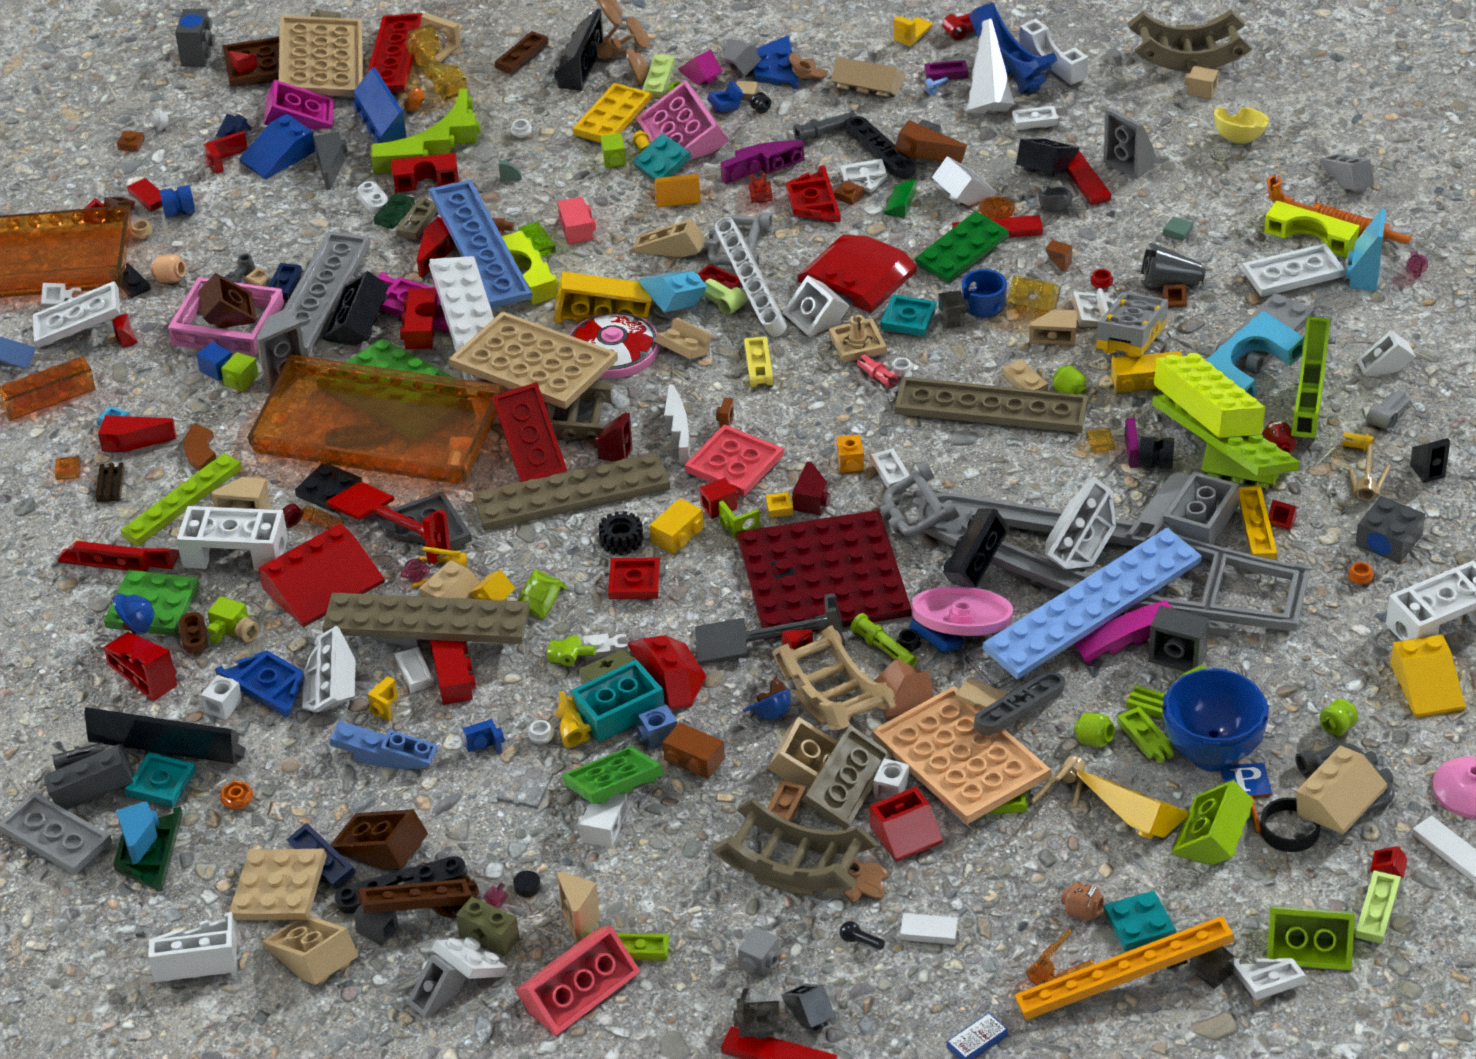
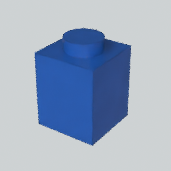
(212, 359)

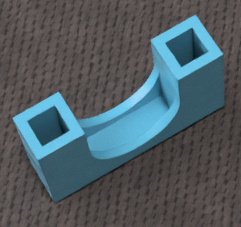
(1260, 334)

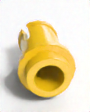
(640, 140)
(1359, 441)

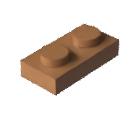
(787, 800)

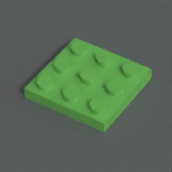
(167, 593)
(612, 775)

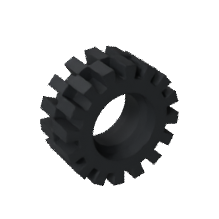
(620, 542)

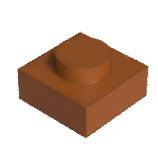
(130, 141)
(849, 192)
(726, 412)

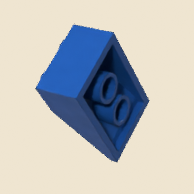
(279, 147)

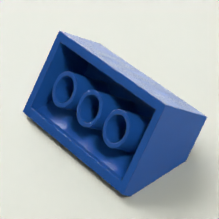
(379, 109)

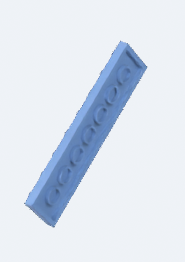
(479, 237)

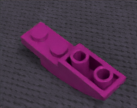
(759, 157)

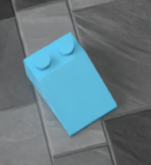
(1365, 259)

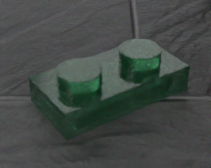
(394, 210)

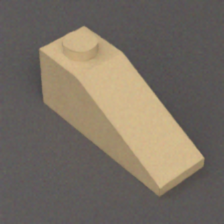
(673, 241)

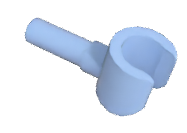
(933, 85)

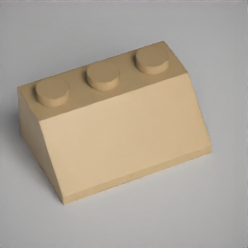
(867, 77)
(1339, 790)

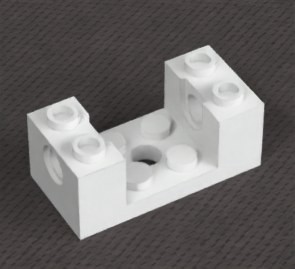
(255, 530)
(1421, 609)

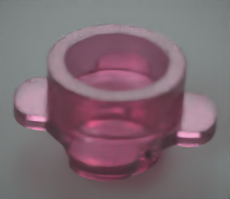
(1417, 263)
(415, 570)
(496, 896)

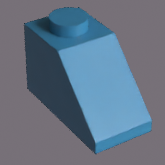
(138, 829)

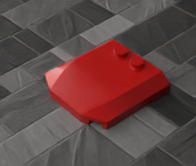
(861, 270)

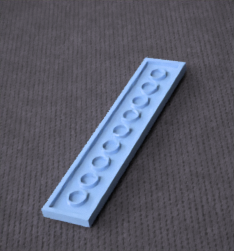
(1091, 603)

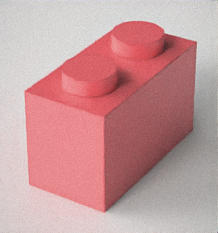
(576, 220)

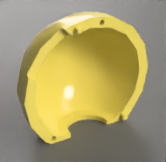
(1242, 127)

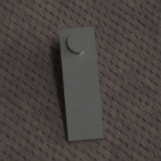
(330, 155)

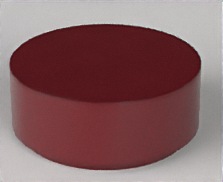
(292, 515)

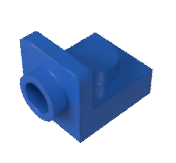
(483, 735)

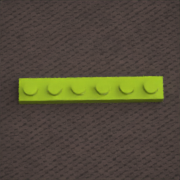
(179, 499)

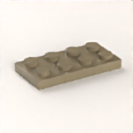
(846, 777)

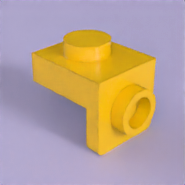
(382, 697)

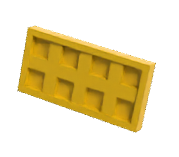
(612, 112)

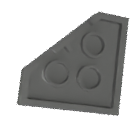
(419, 510)

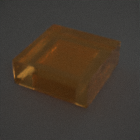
(67, 468)

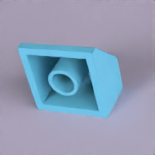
(674, 289)

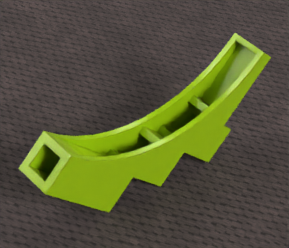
(455, 128)
(1311, 377)

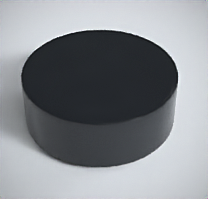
(527, 883)

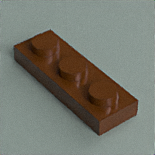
(521, 52)

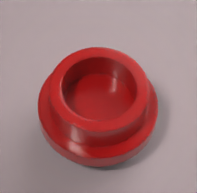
(1101, 279)

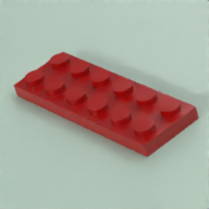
(390, 50)

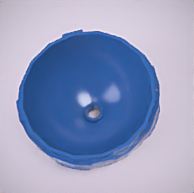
(1215, 717)

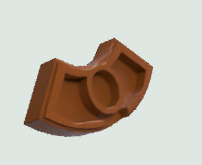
(197, 446)

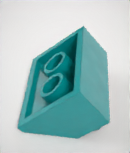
(616, 699)

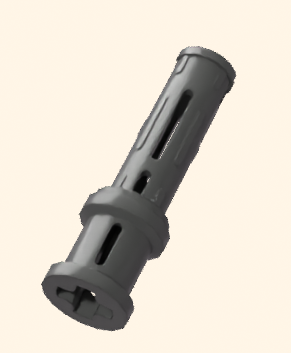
(816, 128)

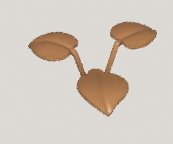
(612, 46)

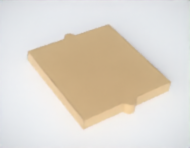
(978, 694)

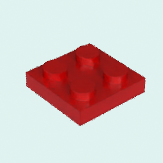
(634, 578)

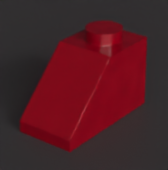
(615, 439)
(810, 491)

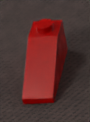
(434, 244)
(133, 433)

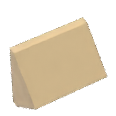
(578, 904)

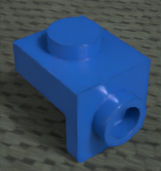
(726, 100)

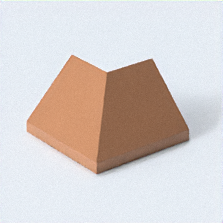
(909, 687)

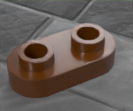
(193, 632)

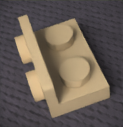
(685, 339)

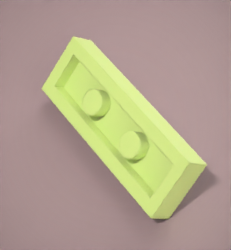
(659, 75)
(1378, 907)

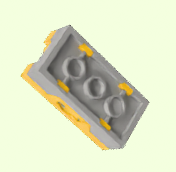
(1132, 324)

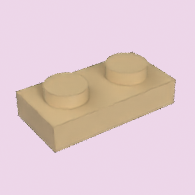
(1023, 376)

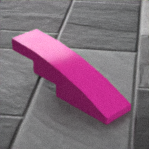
(1119, 632)

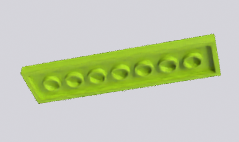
(1249, 451)

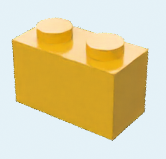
(676, 526)

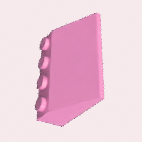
(685, 120)

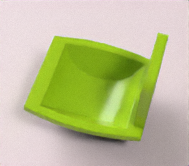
(541, 593)

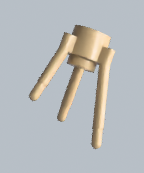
(1366, 487)
(1068, 774)

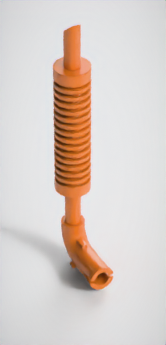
(1275, 193)

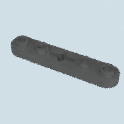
(1018, 703)

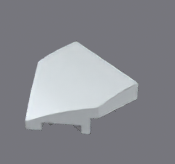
(865, 174)
(1091, 307)

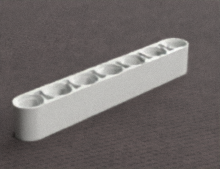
(750, 277)

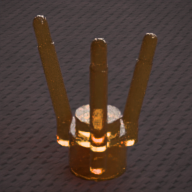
(1042, 969)

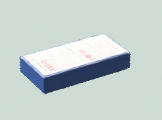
(977, 1037)

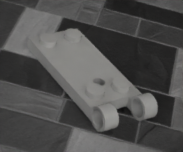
(1283, 309)

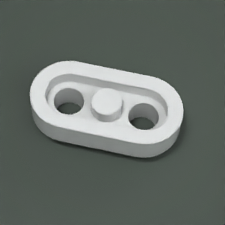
(372, 196)

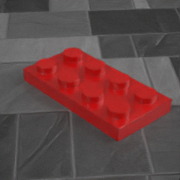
(529, 433)

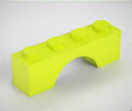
(1287, 220)
(538, 274)

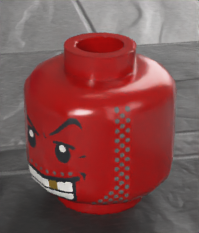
(1280, 434)

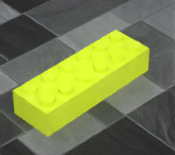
(1209, 396)

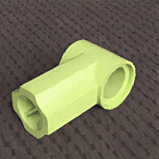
(726, 299)

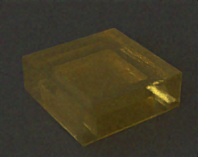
(1100, 440)

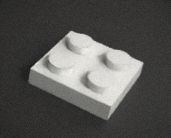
(469, 958)

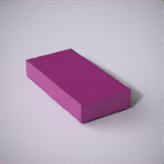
(948, 69)
(1132, 444)

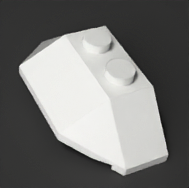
(1083, 527)
(329, 673)

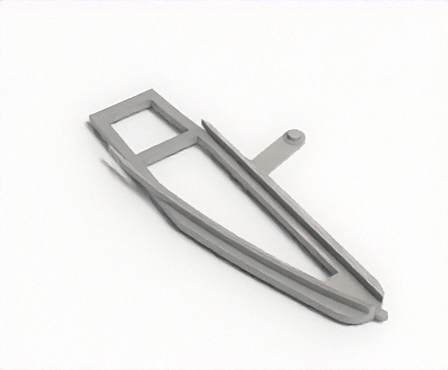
(1130, 534)

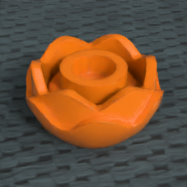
(414, 100)
(236, 795)

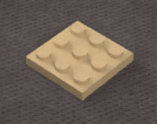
(278, 884)

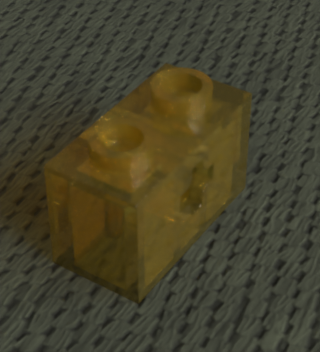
(1023, 287)

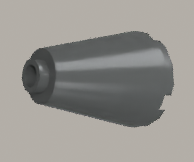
(1169, 268)

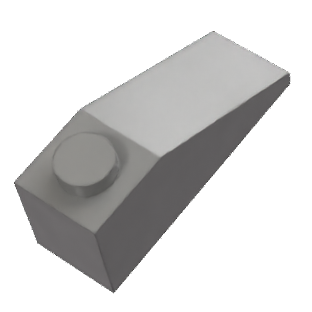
(1350, 171)

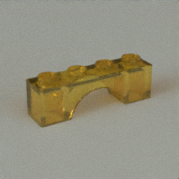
(445, 78)

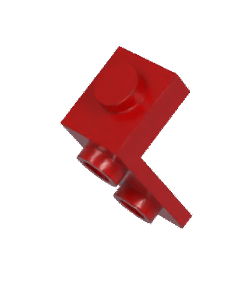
(223, 148)

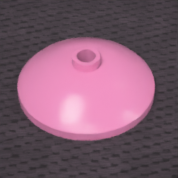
(1456, 786)

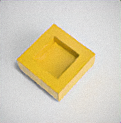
(779, 504)

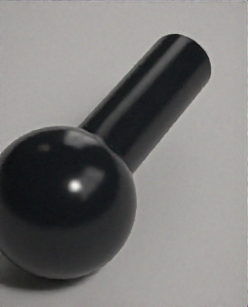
(851, 932)

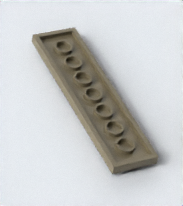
(991, 404)
(571, 491)
(427, 618)

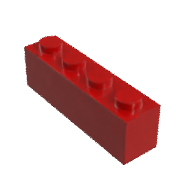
(453, 670)

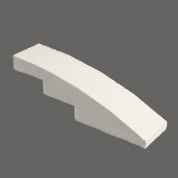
(677, 424)

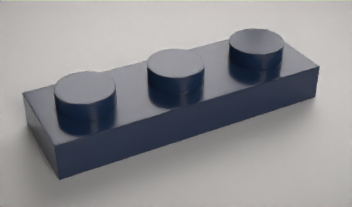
(336, 868)

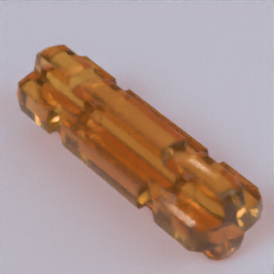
(320, 518)

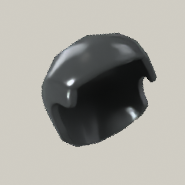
(1055, 198)

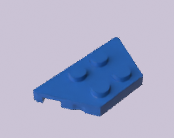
(775, 64)
(267, 680)

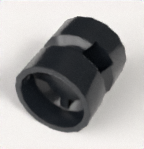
(1156, 452)

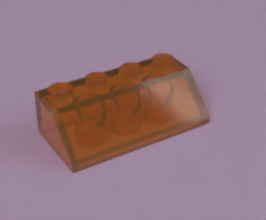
(46, 388)

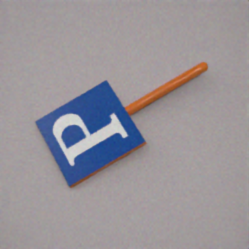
(1252, 780)

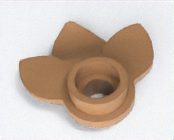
(806, 68)
(868, 880)

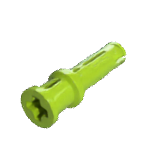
(876, 636)

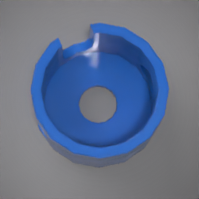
(988, 294)

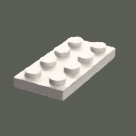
(1293, 270)
(76, 314)

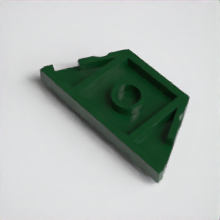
(155, 863)

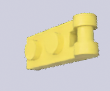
(758, 361)

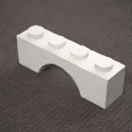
(1070, 65)

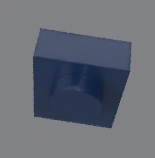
(233, 125)

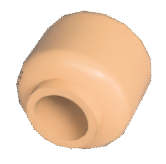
(168, 268)

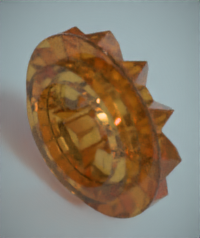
(1002, 207)

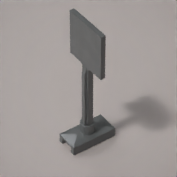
(729, 638)

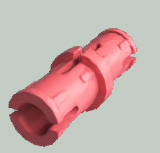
(877, 371)

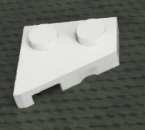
(1269, 976)

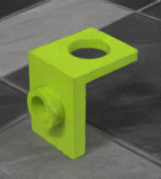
(735, 524)

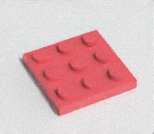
(736, 457)

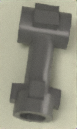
(245, 267)

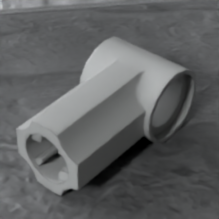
(1387, 413)

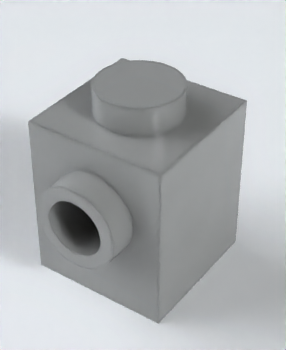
(758, 952)

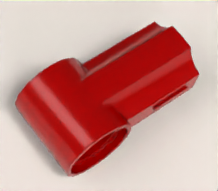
(957, 26)

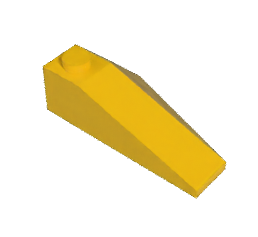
(1136, 809)

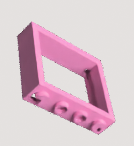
(198, 337)

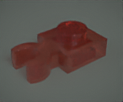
(760, 189)

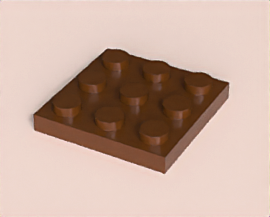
(267, 59)

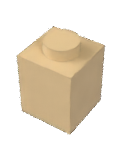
(1201, 82)

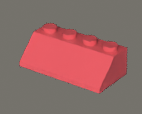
(578, 980)

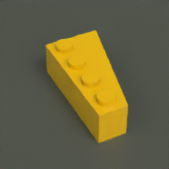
(590, 295)

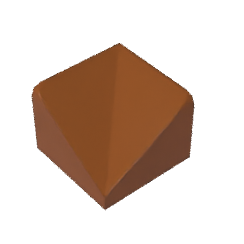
(1060, 254)

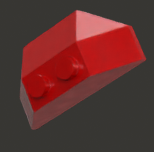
(671, 667)

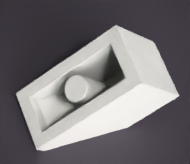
(1386, 355)
(603, 821)

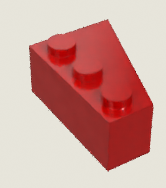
(142, 664)

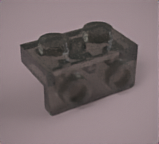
(755, 1018)

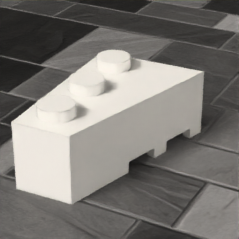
(196, 952)

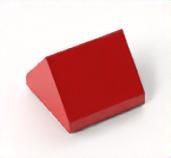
(1282, 514)

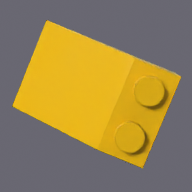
(1427, 675)

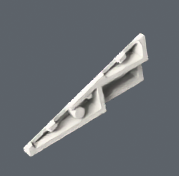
(990, 82)

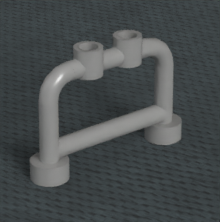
(712, 245)
(921, 478)

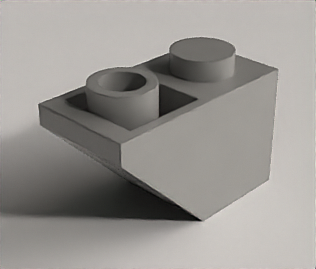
(741, 56)

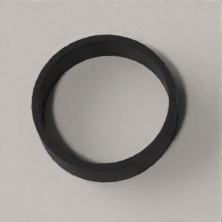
(1280, 843)

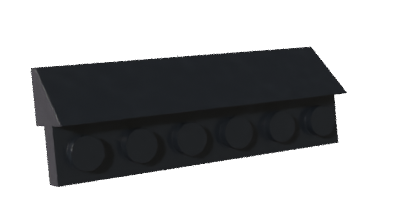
(163, 735)

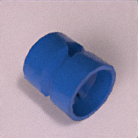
(177, 201)

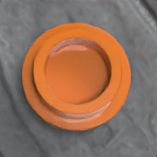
(1361, 573)

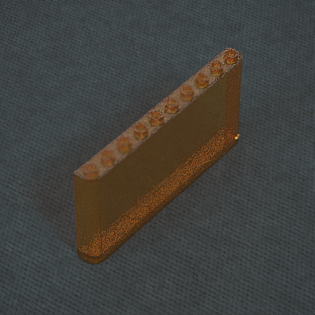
(64, 247)
(375, 419)

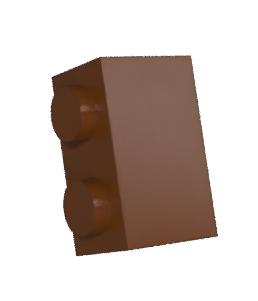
(693, 750)

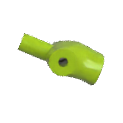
(567, 650)

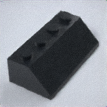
(580, 53)

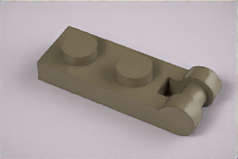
(417, 219)

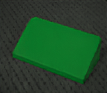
(901, 199)

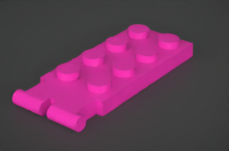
(398, 291)

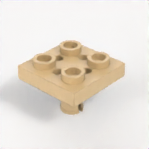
(857, 339)

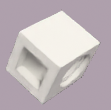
(221, 697)
(890, 779)

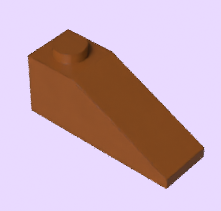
(928, 144)

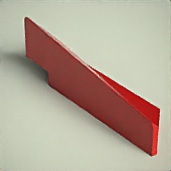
(118, 556)

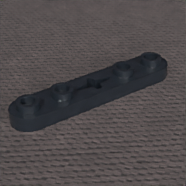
(880, 147)
(440, 870)

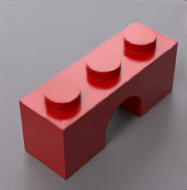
(411, 170)
(417, 321)

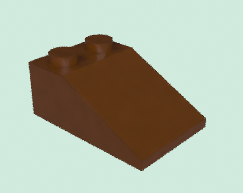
(381, 838)

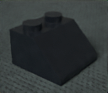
(1045, 155)

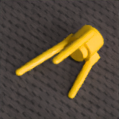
(455, 556)

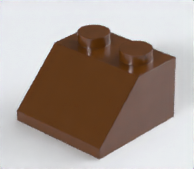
(226, 303)

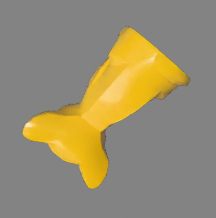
(571, 727)

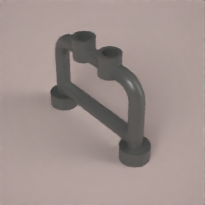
(1309, 761)

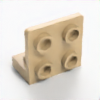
(450, 29)

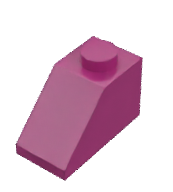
(702, 68)

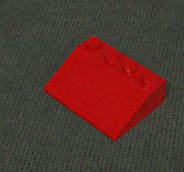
(314, 570)

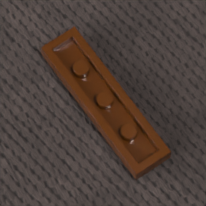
(414, 896)

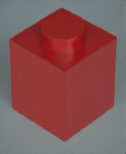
(715, 492)

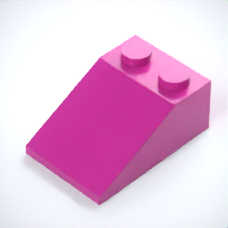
(305, 106)

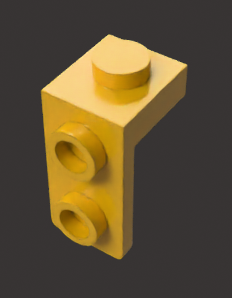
(910, 31)

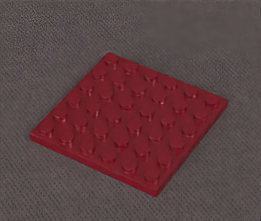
(829, 556)

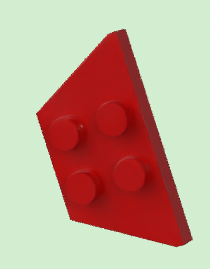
(813, 196)

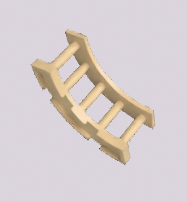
(818, 703)

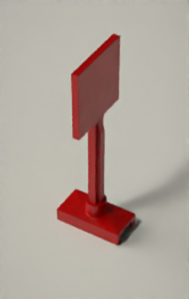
(365, 499)

